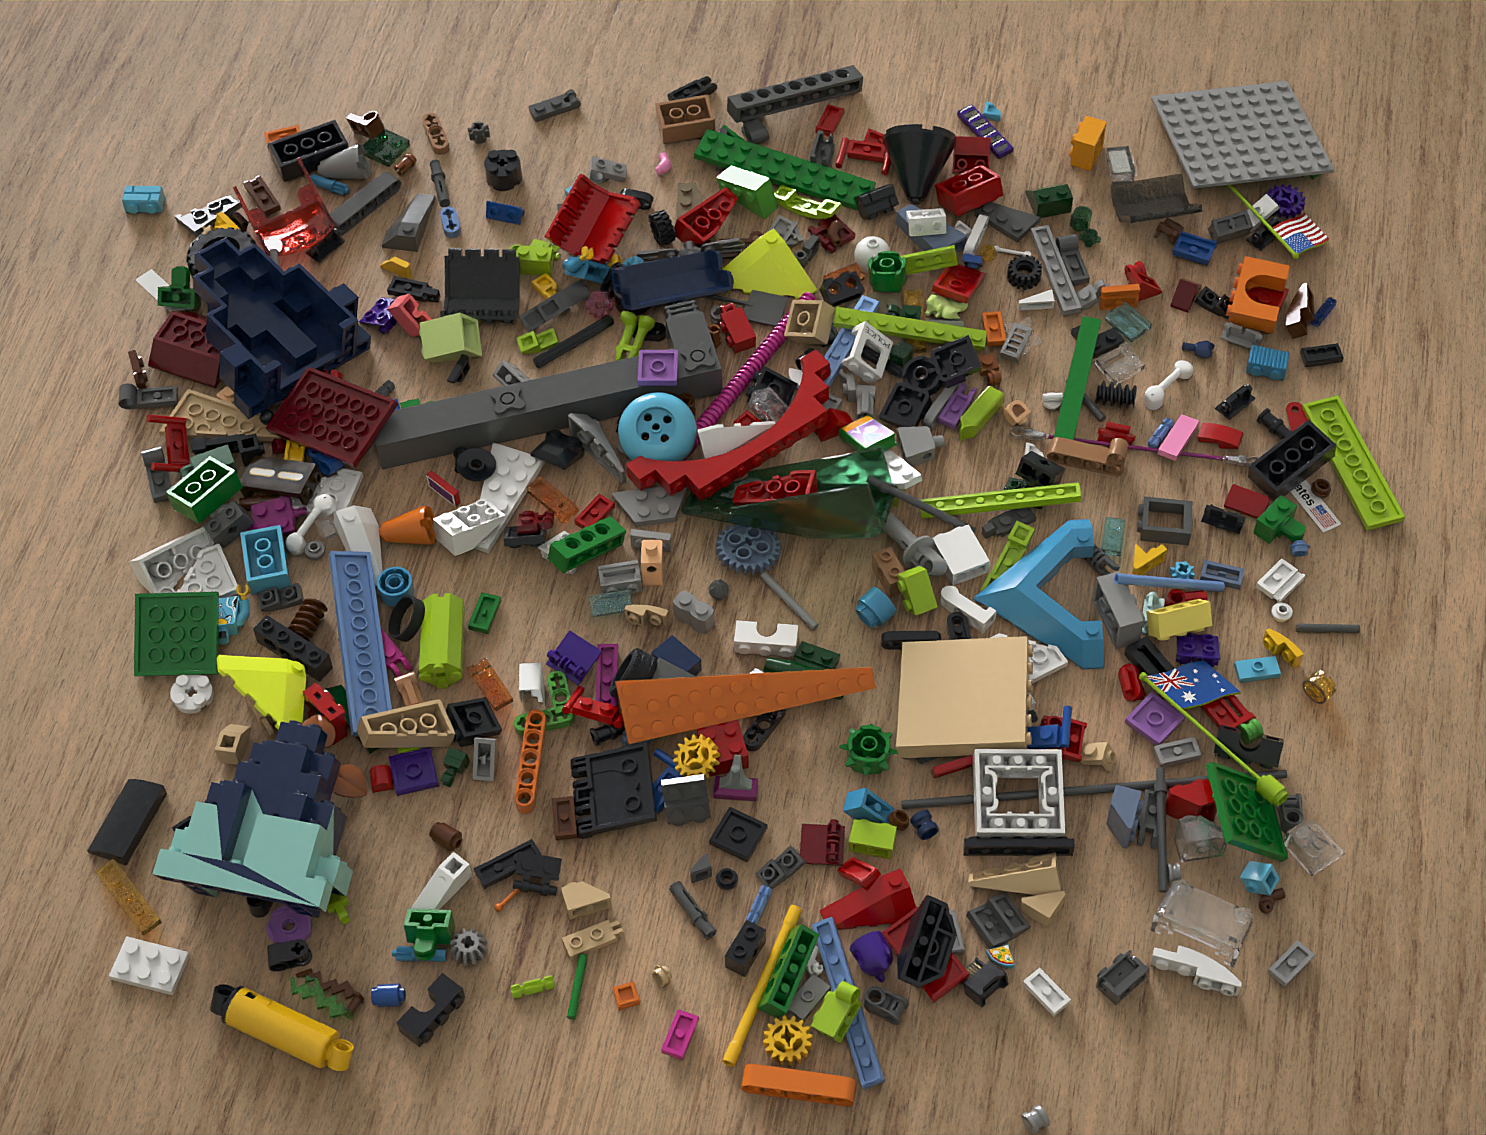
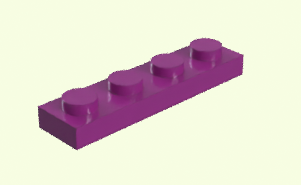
(606, 669)

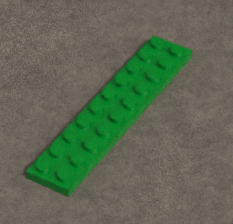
(782, 168)

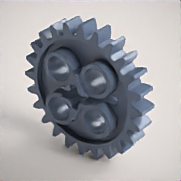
(747, 548)

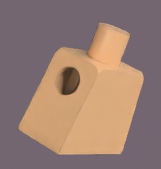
(652, 555)

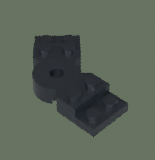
(946, 368)

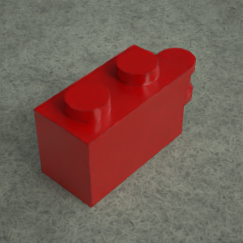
(736, 328)

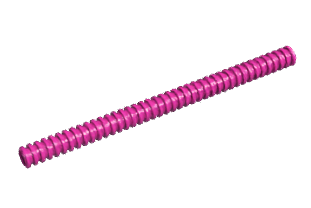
(744, 375)

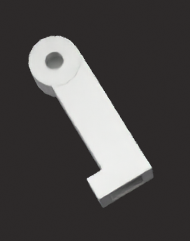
(977, 617)

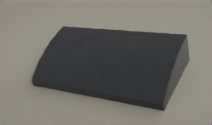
(128, 820)

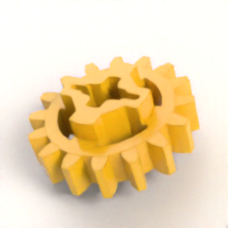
(700, 748)
(798, 1038)

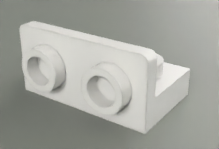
(926, 222)

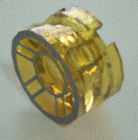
(1319, 687)

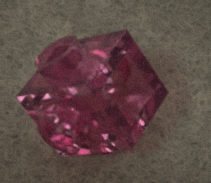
(602, 297)

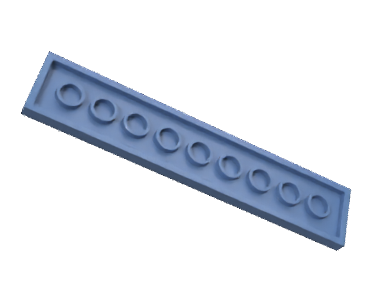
(359, 635)

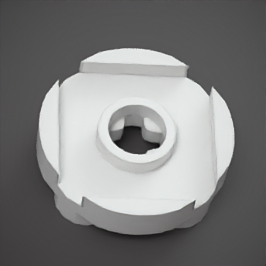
(188, 683)

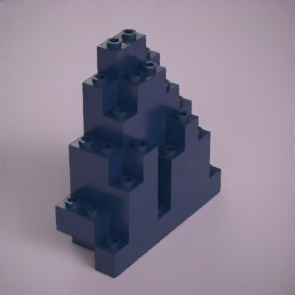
(272, 323)

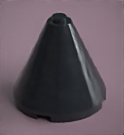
(918, 157)

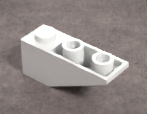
(444, 883)

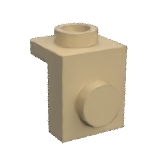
(1098, 754)

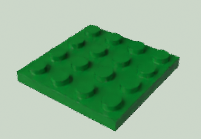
(176, 634)
(1244, 814)

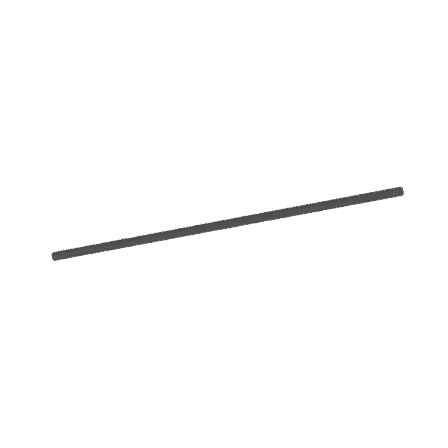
(1068, 791)

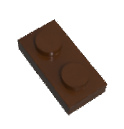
(564, 818)

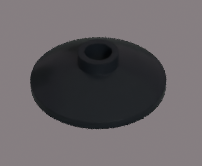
(476, 458)

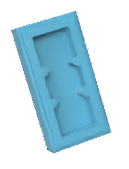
(1257, 669)

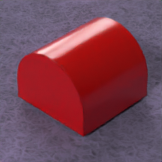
(381, 778)

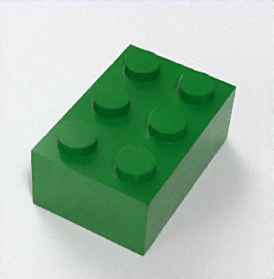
(204, 489)

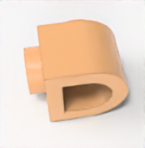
(1016, 412)

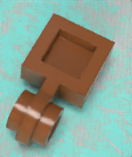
(990, 368)

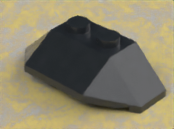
(927, 943)

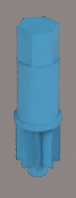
(331, 185)
(406, 953)

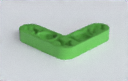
(557, 706)

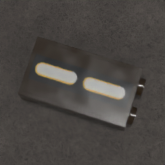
(280, 478)

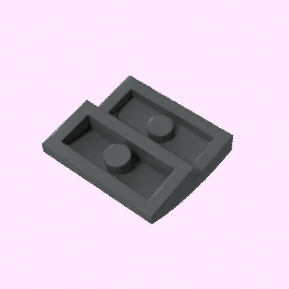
(998, 921)

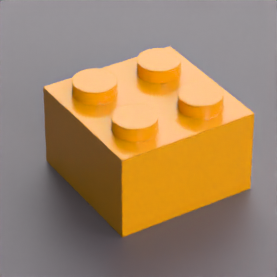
(1087, 143)

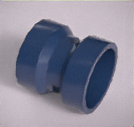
(923, 822)

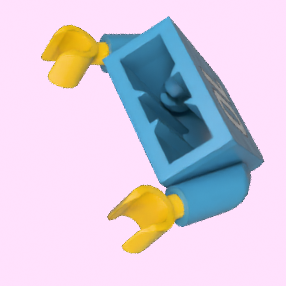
(588, 270)

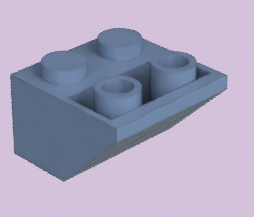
(1124, 814)

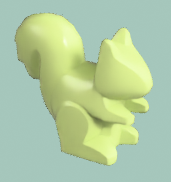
(944, 307)

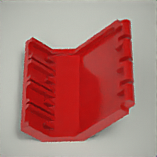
(592, 219)

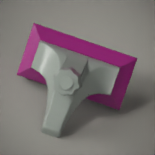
(735, 784)

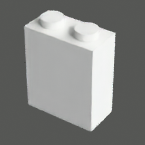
(962, 554)

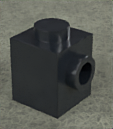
(249, 447)

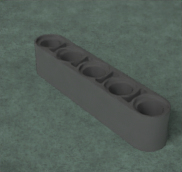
(365, 202)

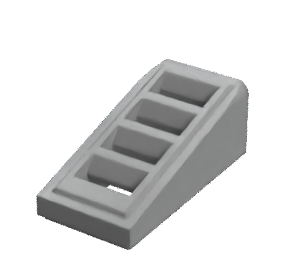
(1012, 356)

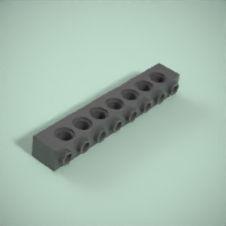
(794, 93)

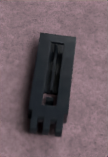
(1147, 658)

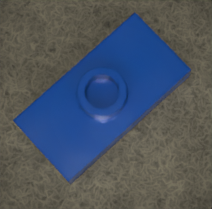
(972, 261)

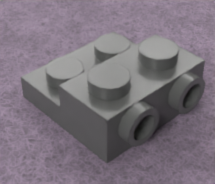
(686, 799)

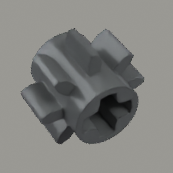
(478, 132)

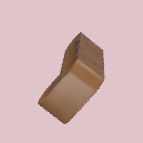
(1089, 456)

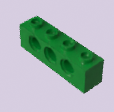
(586, 544)
(788, 971)

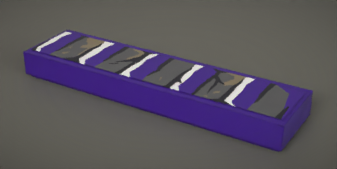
(982, 128)

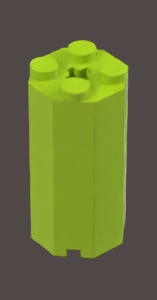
(442, 640)

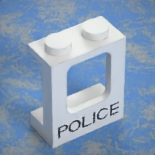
(878, 342)

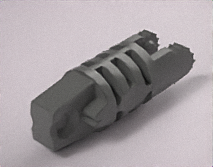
(1100, 560)

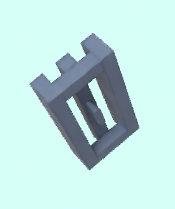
(1222, 576)

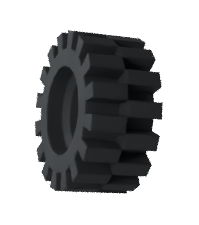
(662, 227)
(1024, 280)

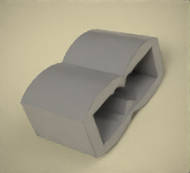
(693, 612)

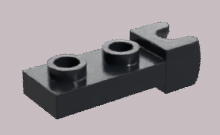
(202, 445)

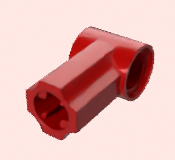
(1177, 596)

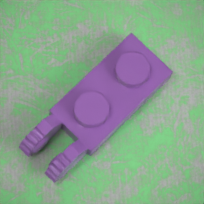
(957, 406)

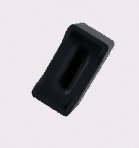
(983, 981)

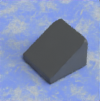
(701, 869)

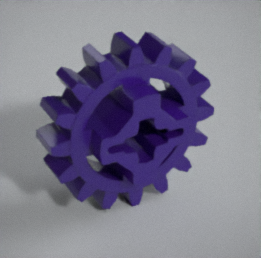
(1286, 198)

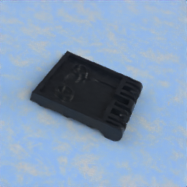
(615, 790)

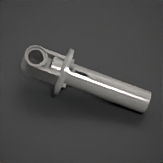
(916, 550)

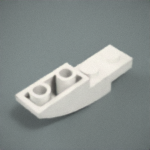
(1206, 971)

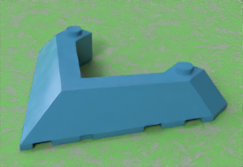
(1019, 598)

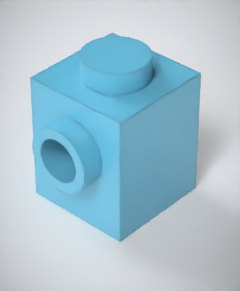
(1259, 878)

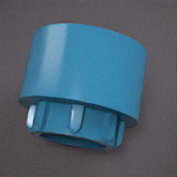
(394, 584)
(875, 608)

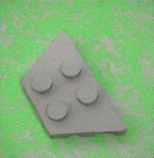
(650, 505)

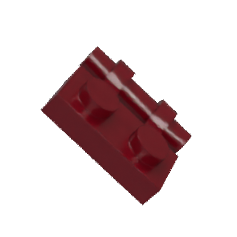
(846, 234)
(532, 522)

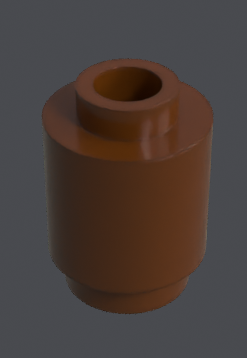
(446, 836)

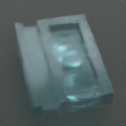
(1128, 322)

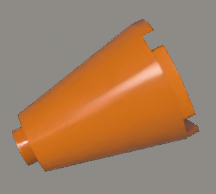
(410, 527)

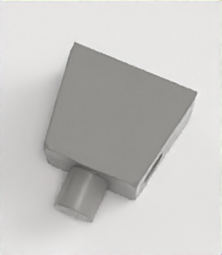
(917, 444)

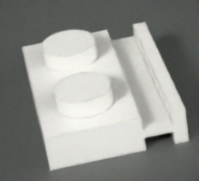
(1280, 581)

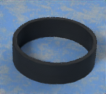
(414, 623)

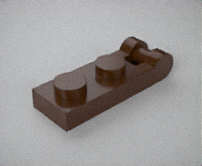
(262, 195)

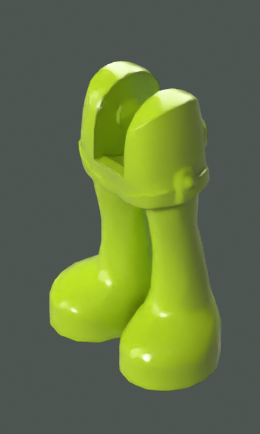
(630, 321)

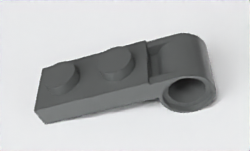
(1074, 264)
(135, 398)
(158, 480)

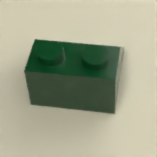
(1050, 200)

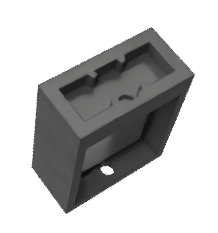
(1165, 534)

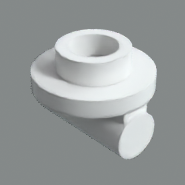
(1052, 400)

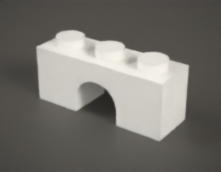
(781, 644)

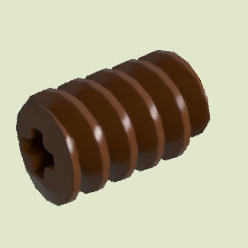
(308, 617)

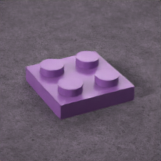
(658, 368)
(1154, 719)

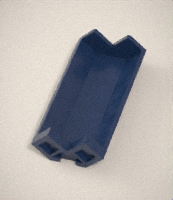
(671, 279)

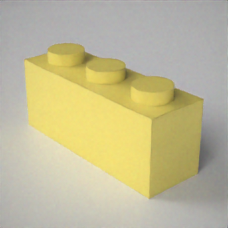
(1179, 619)

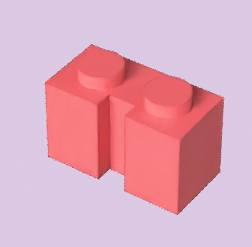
(407, 315)

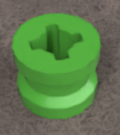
(1251, 731)

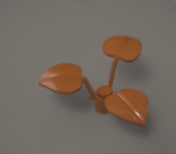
(350, 778)

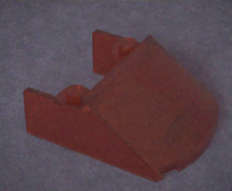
(293, 229)

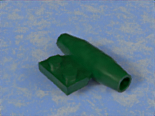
(805, 658)

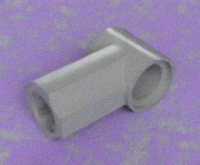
(865, 398)

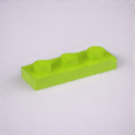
(931, 259)

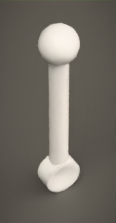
(998, 249)

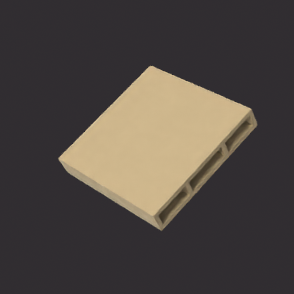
(964, 696)

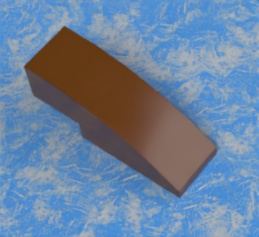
(1300, 312)

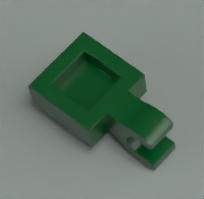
(907, 311)

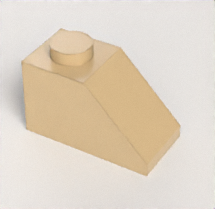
(584, 899)

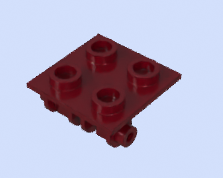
(823, 843)

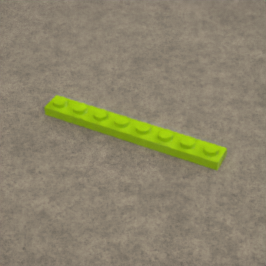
(908, 327)
(1005, 499)

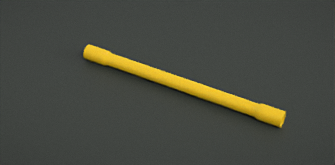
(735, 1046)

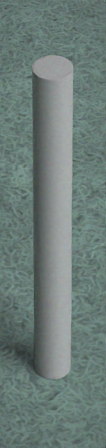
(789, 601)

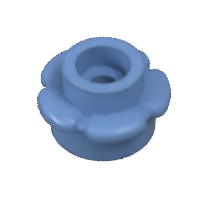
(1299, 548)

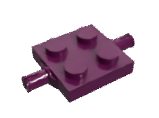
(276, 512)

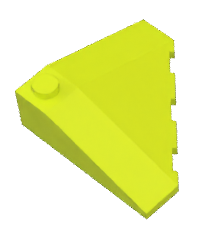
(770, 268)
(271, 683)

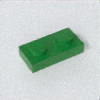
(484, 613)

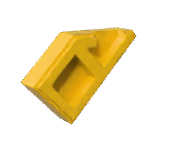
(398, 267)
(545, 286)

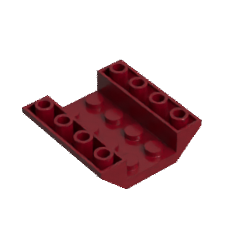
(183, 349)

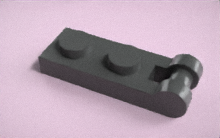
(554, 106)

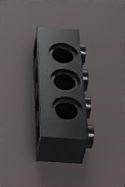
(292, 647)

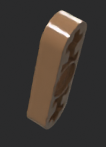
(437, 127)

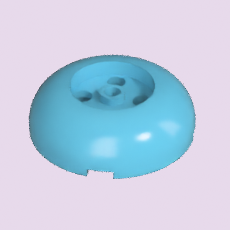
(681, 430)

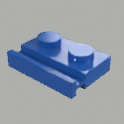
(1194, 248)

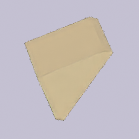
(1042, 907)

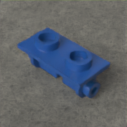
(504, 212)

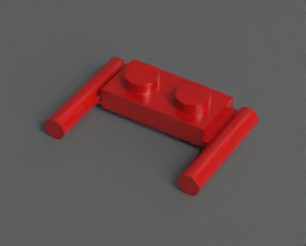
(863, 151)
(175, 443)
(593, 709)

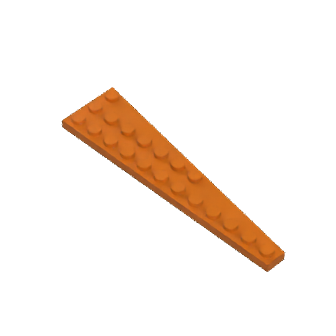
(684, 704)

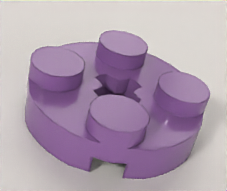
(278, 922)

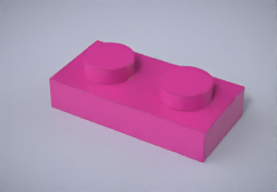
(680, 1034)

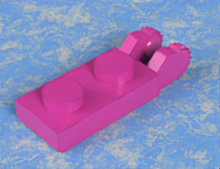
(393, 655)

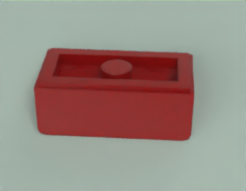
(1246, 501)

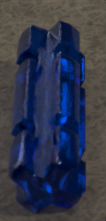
(1323, 311)

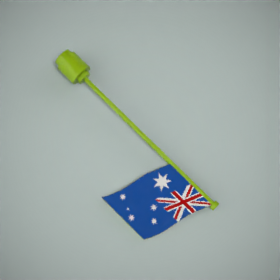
(1198, 685)

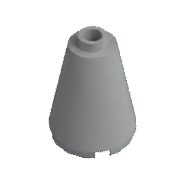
(346, 164)

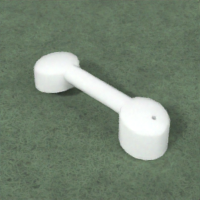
(1155, 394)
(323, 505)

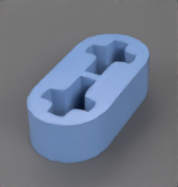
(453, 221)

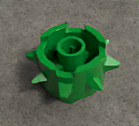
(868, 750)

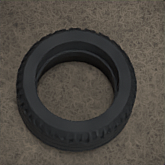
(635, 666)

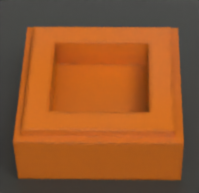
(626, 995)

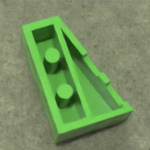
(752, 190)

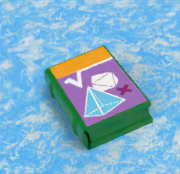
(867, 434)

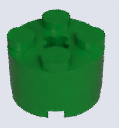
(887, 272)

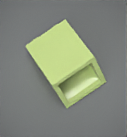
(450, 337)

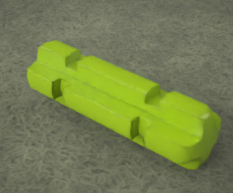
(532, 986)

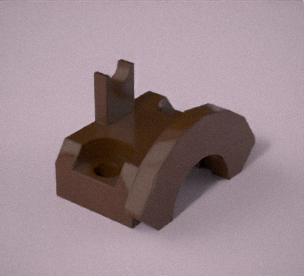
(1170, 228)

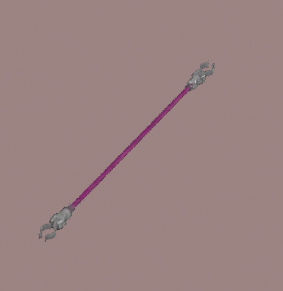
(1032, 434)

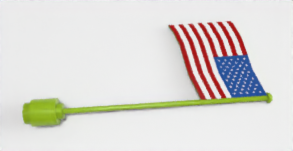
(1295, 234)

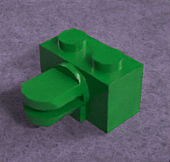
(179, 292)
(1279, 521)
(427, 929)

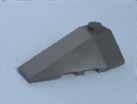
(410, 225)

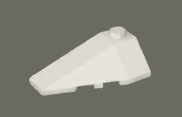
(720, 439)
(360, 534)
(170, 561)

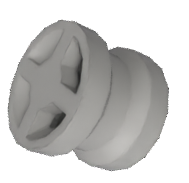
(1035, 1119)

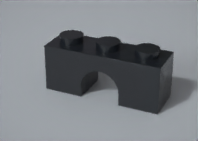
(1266, 752)
(420, 1025)

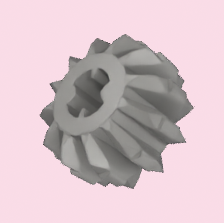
(474, 940)

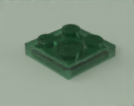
(386, 147)

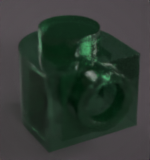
(1081, 218)

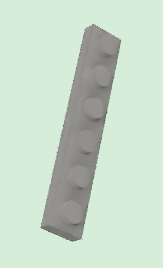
(1055, 270)

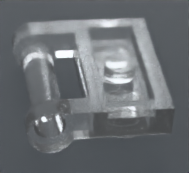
(1122, 368)

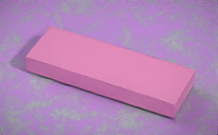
(1178, 437)

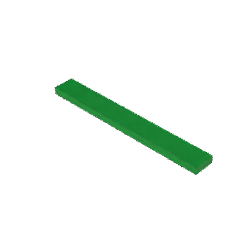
(1077, 378)

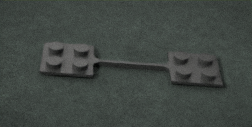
(760, 308)

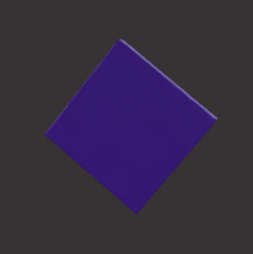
(413, 771)

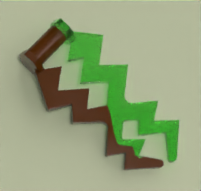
(319, 988)

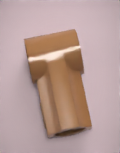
(409, 688)

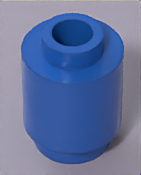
(388, 995)

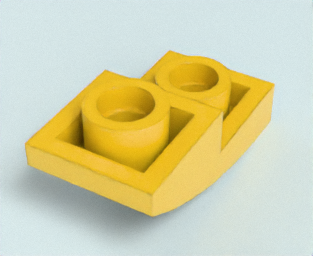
(1280, 644)

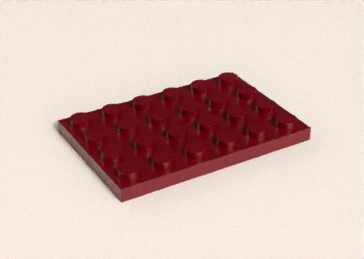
(332, 416)

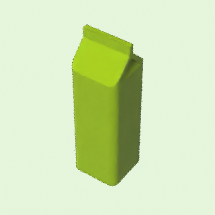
(980, 412)

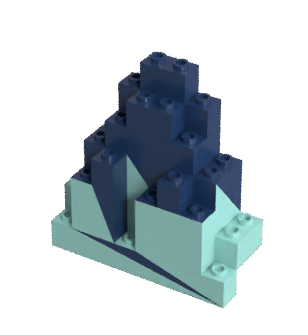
(268, 828)

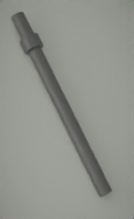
(885, 487)
(1160, 790)

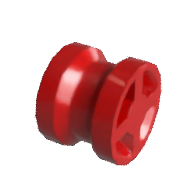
(1138, 266)

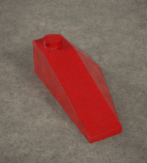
(706, 218)
(797, 483)
(879, 903)

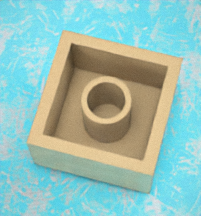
(809, 321)

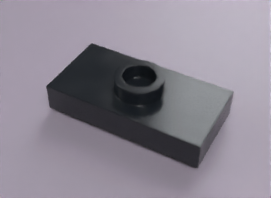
(1321, 355)

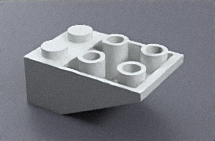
(467, 526)

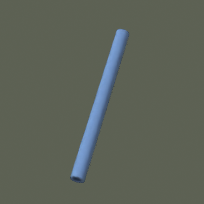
(1166, 582)

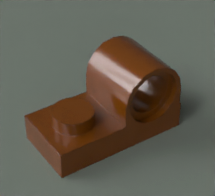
(367, 125)

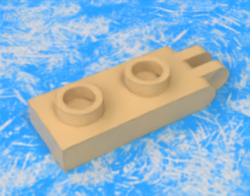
(592, 938)

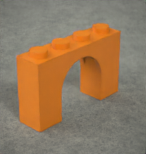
(1255, 274)

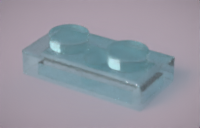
(1113, 536)
(609, 603)

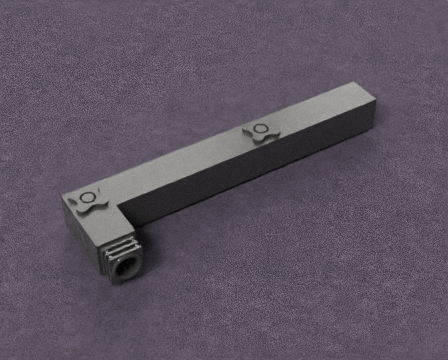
(546, 402)

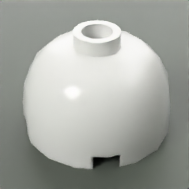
(866, 249)

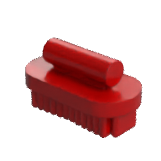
(1115, 430)
(1130, 683)

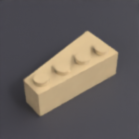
(407, 726)

